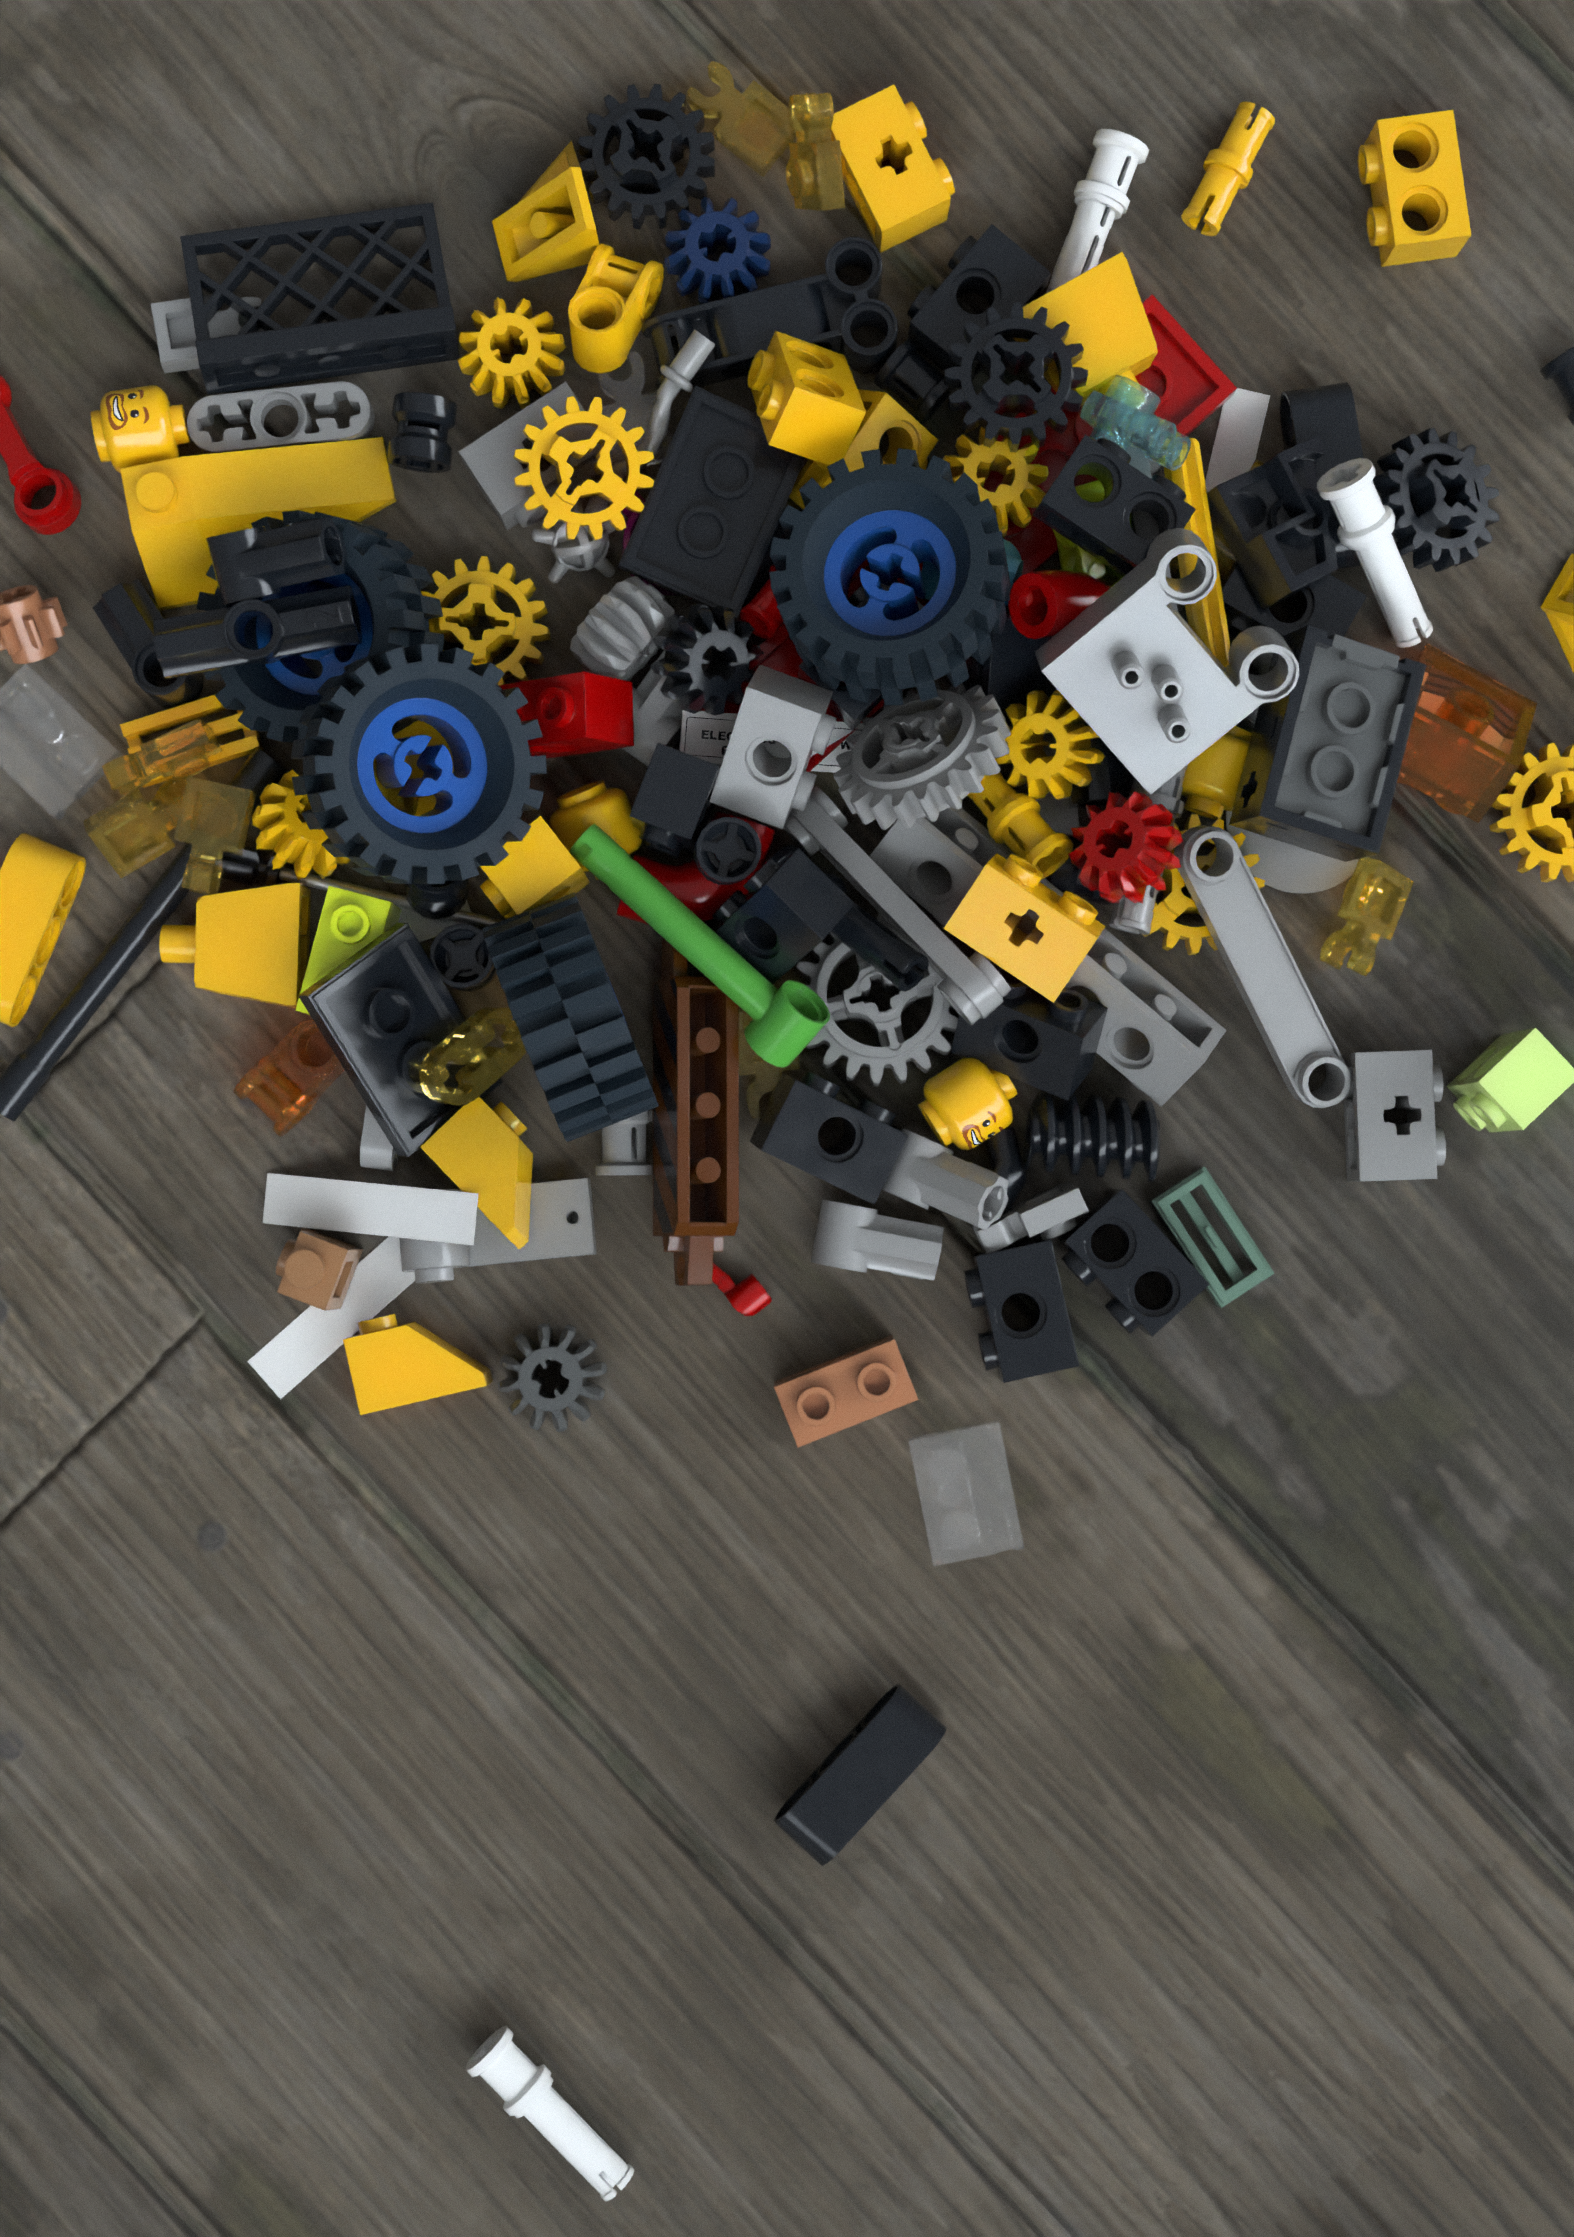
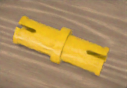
(1228, 168)

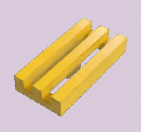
(188, 712)

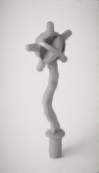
(583, 552)

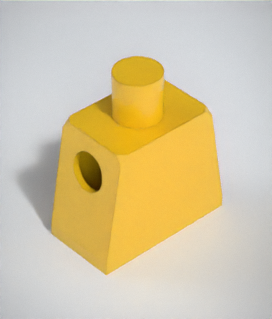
(1106, 319)
(246, 943)

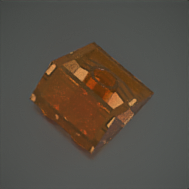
(1464, 736)

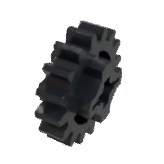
(666, 137)
(996, 356)
(1436, 499)

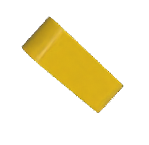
(35, 900)

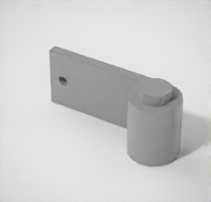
(557, 1229)

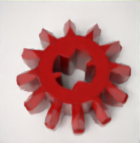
(1129, 824)

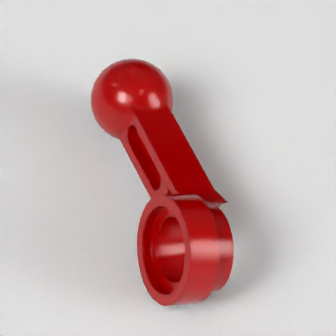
(30, 476)

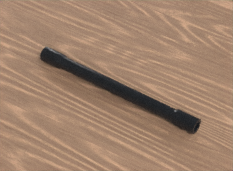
(33, 1066)

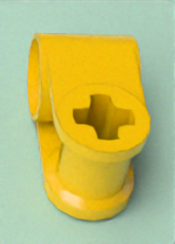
(611, 308)

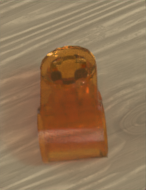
(286, 1080)

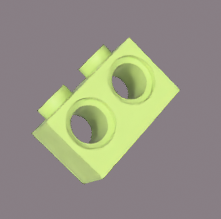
(1511, 1082)

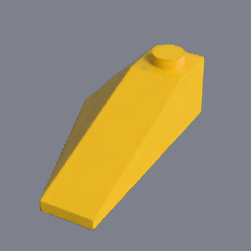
(207, 495)

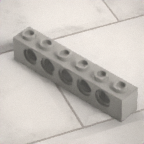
(1149, 1025)

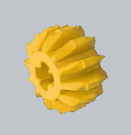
(499, 336)
(1019, 479)
(1026, 745)
(288, 833)

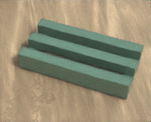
(1181, 1192)

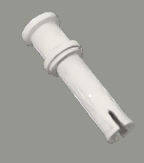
(1099, 202)
(1367, 529)
(530, 2094)

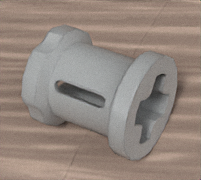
(625, 1147)

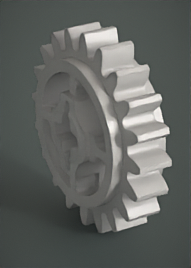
(922, 756)
(887, 1024)

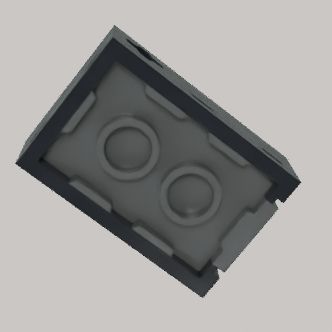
(1331, 749)

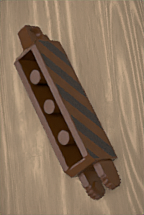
(695, 1118)

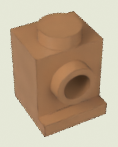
(317, 1269)

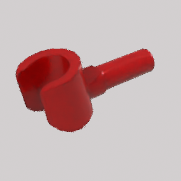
(746, 1297)

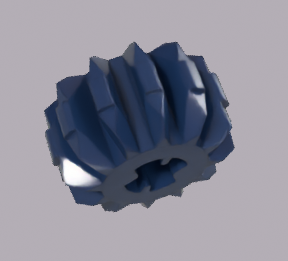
(702, 236)

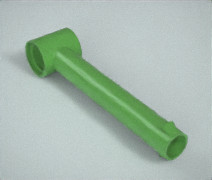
(781, 1018)

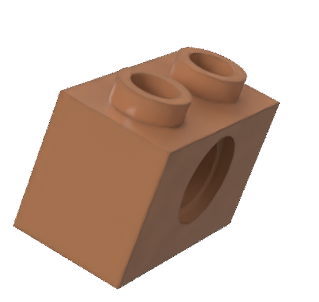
(845, 1391)

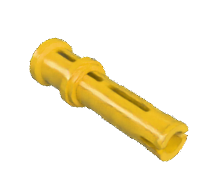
(1017, 823)

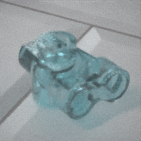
(1128, 419)

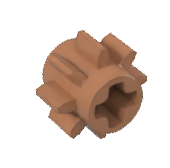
(29, 624)

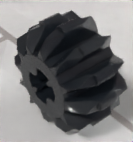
(684, 659)

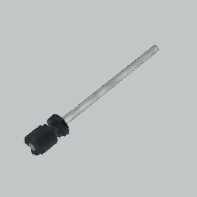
(249, 866)

